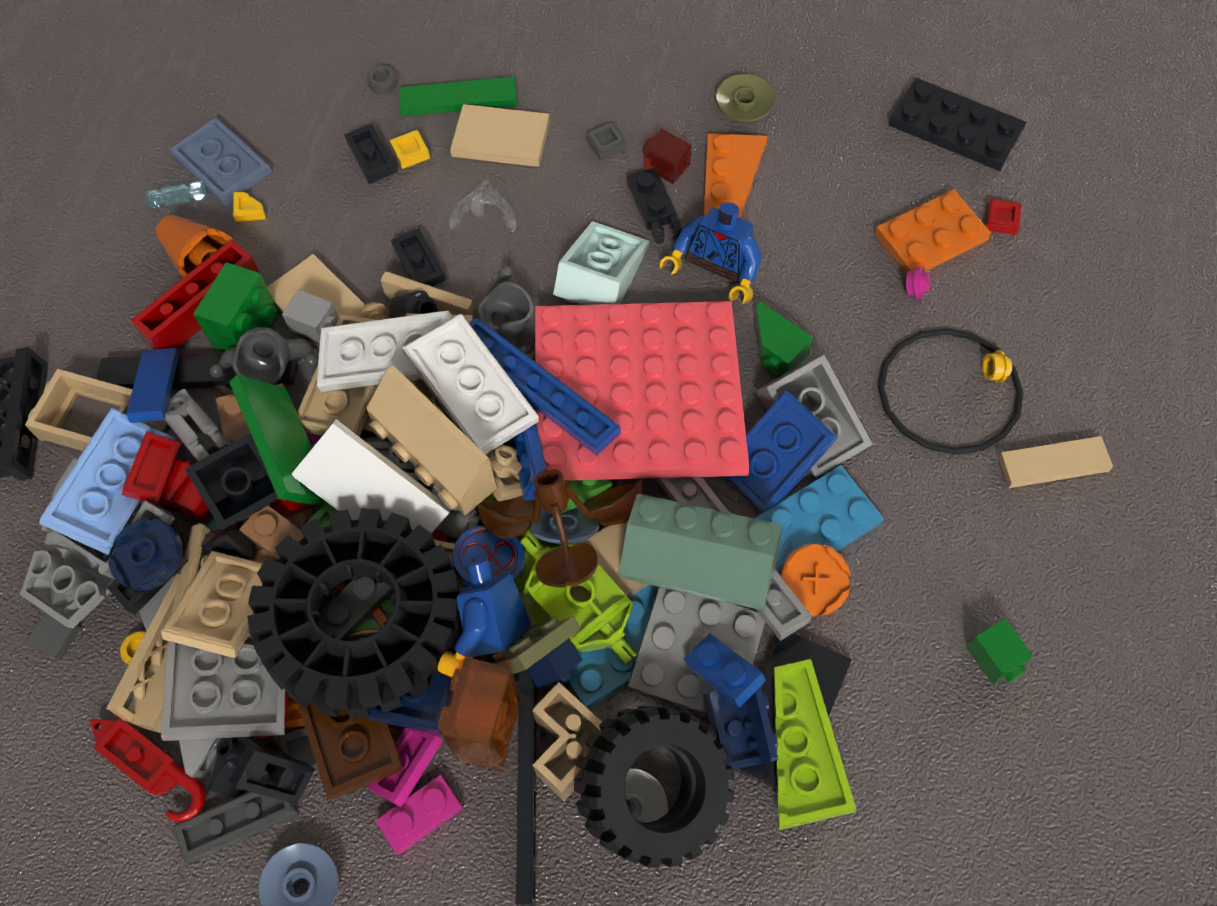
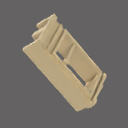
(59, 398)

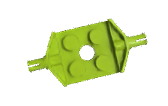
(600, 617)

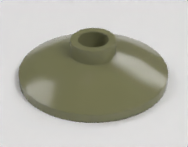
(745, 97)

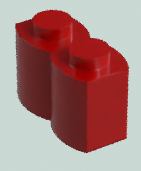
(181, 494)

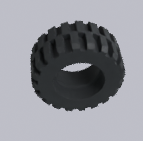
(701, 793)

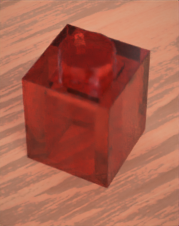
(667, 154)

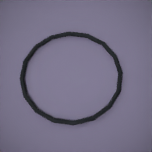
(932, 446)

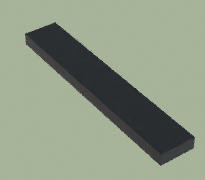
(191, 371)
(526, 793)

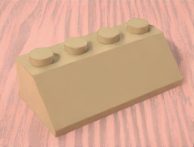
(430, 443)

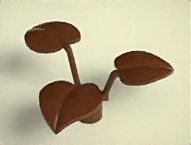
(569, 565)

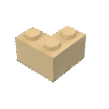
(570, 727)

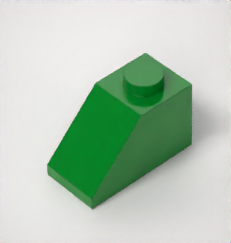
(779, 341)

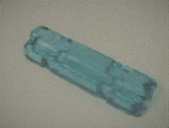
(175, 194)

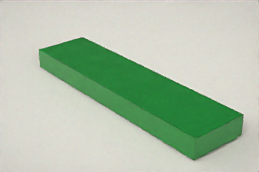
(452, 96)

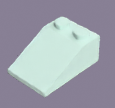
(599, 266)

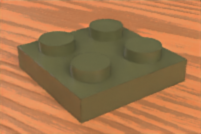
(536, 643)

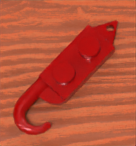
(146, 764)

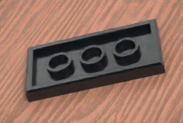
(830, 673)

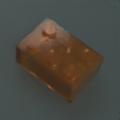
(480, 714)

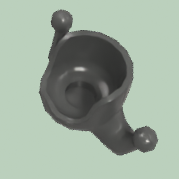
(507, 309)
(264, 355)

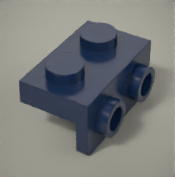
(743, 730)

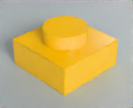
(410, 149)

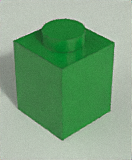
(1000, 653)

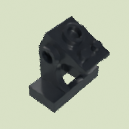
(244, 760)

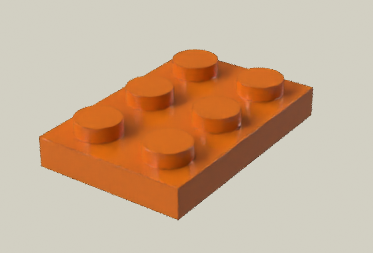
(932, 232)

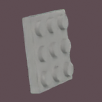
(674, 630)
(219, 695)

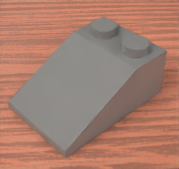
(823, 395)

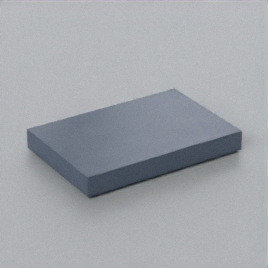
(220, 161)

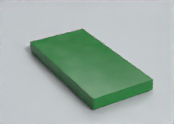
(276, 435)

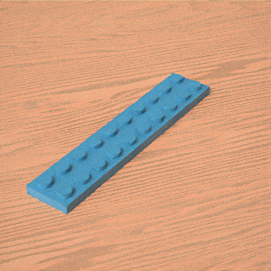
(823, 513)

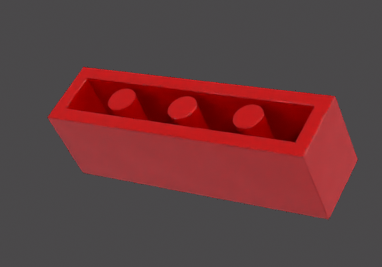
(170, 318)

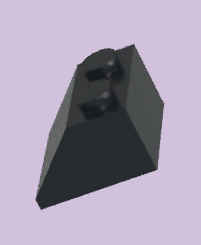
(233, 482)

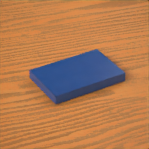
(782, 451)

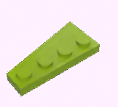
(809, 764)

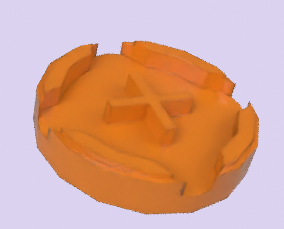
(817, 577)

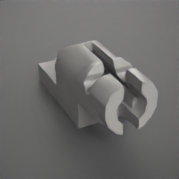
(193, 426)

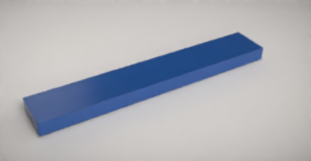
(549, 394)

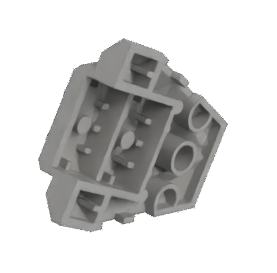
(71, 577)

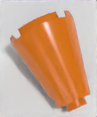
(189, 242)

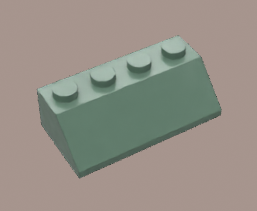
(700, 551)

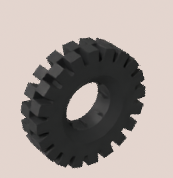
(372, 669)

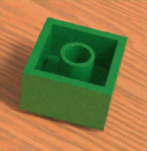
(234, 305)

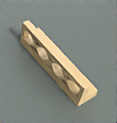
(147, 687)

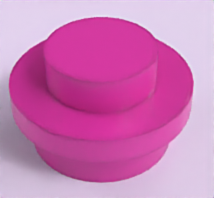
(918, 282)

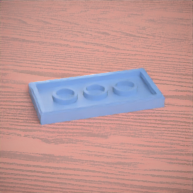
(90, 498)

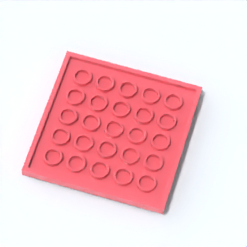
(657, 374)

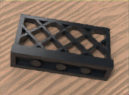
(25, 390)

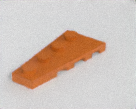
(731, 168)

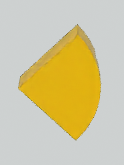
(246, 208)

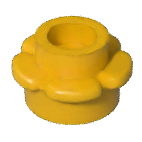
(996, 366)

